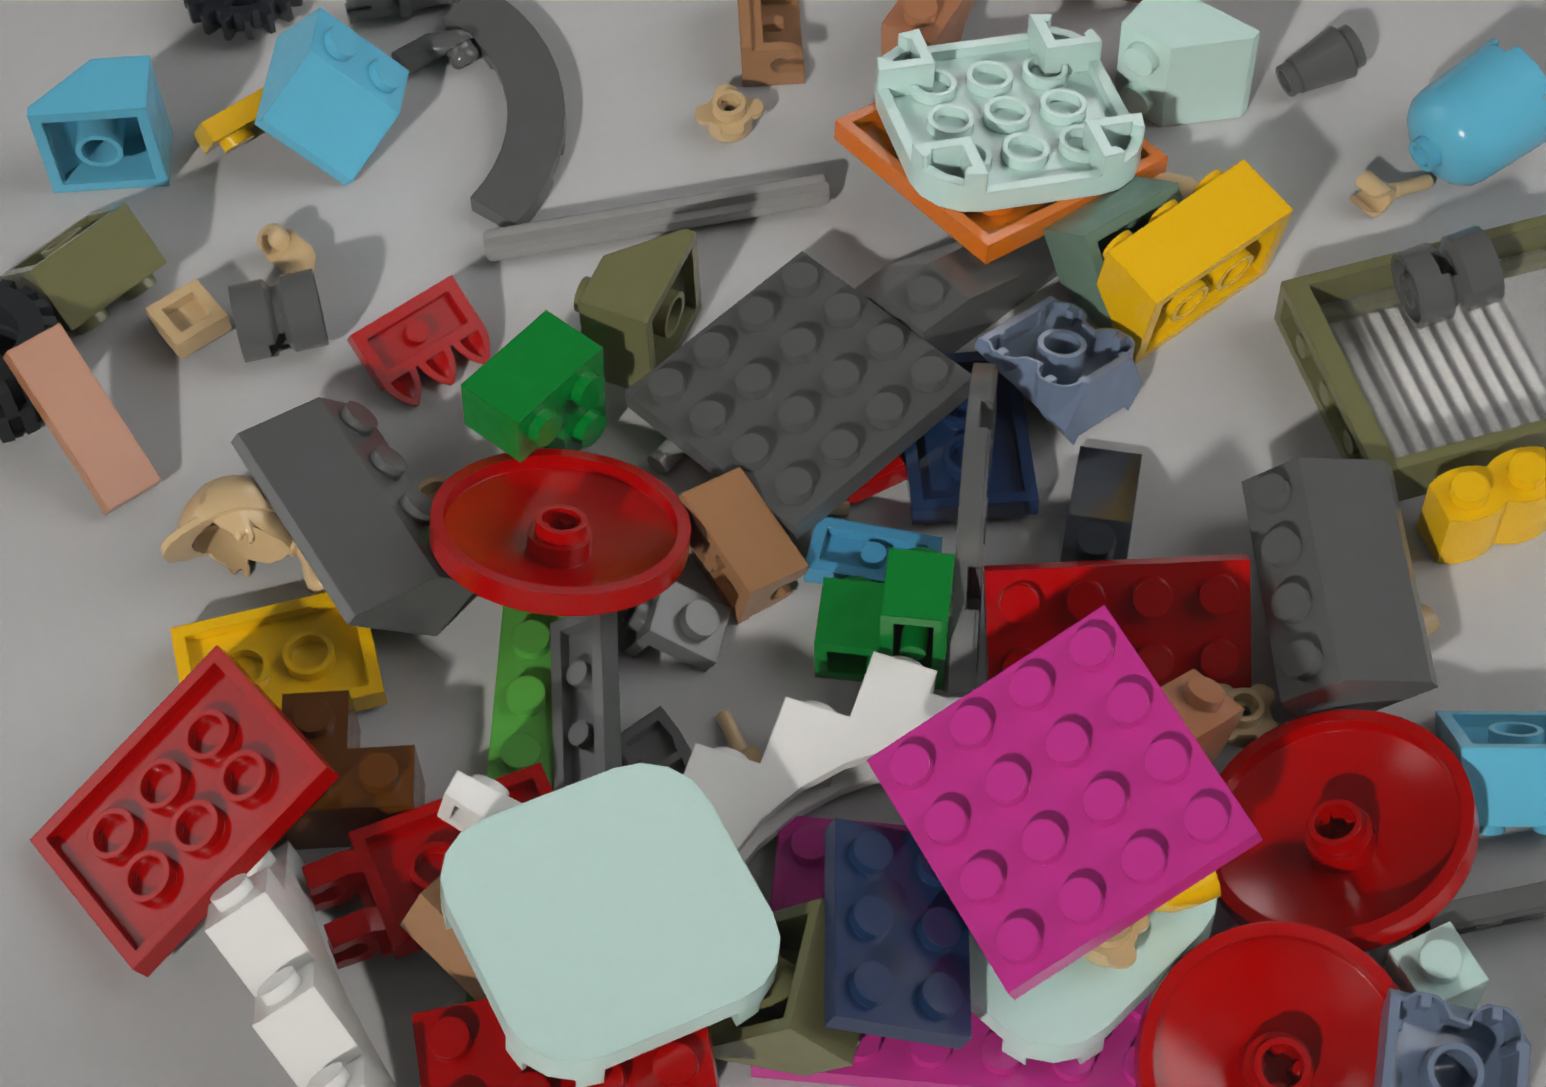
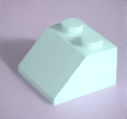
(1185, 62)

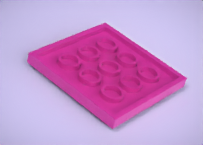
(1062, 802)

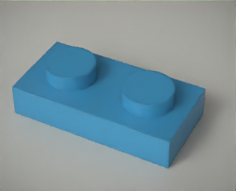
(858, 549)

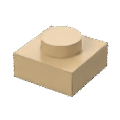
(188, 318)

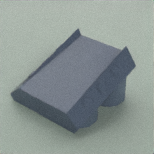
(1064, 364)
(1448, 1044)

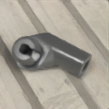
(436, 45)

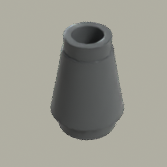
(1323, 61)

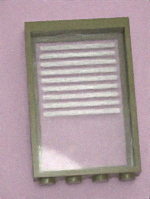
(1426, 393)

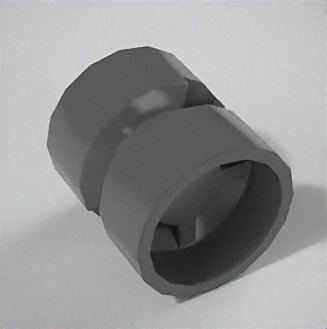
(1440, 279)
(278, 315)

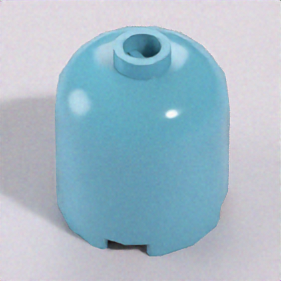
(1479, 115)

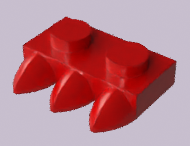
(421, 337)

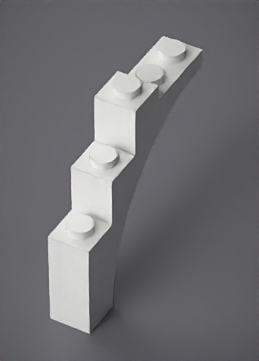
(814, 752)
(300, 1007)

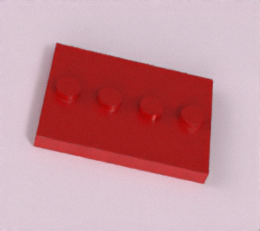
(182, 809)

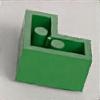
(539, 391)
(898, 617)

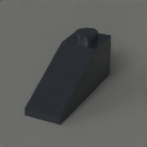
(1101, 505)

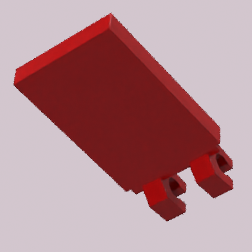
(389, 869)

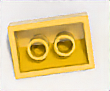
(1191, 256)

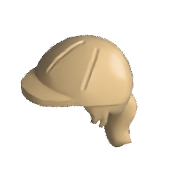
(233, 525)

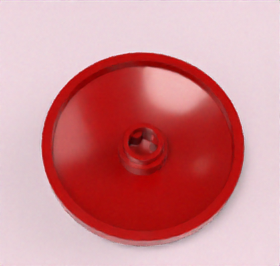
(559, 532)
(1357, 824)
(1264, 1012)

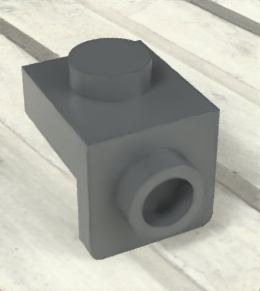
(678, 625)

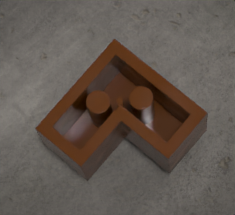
(371, 781)

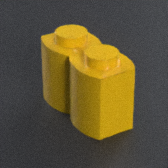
(1485, 506)

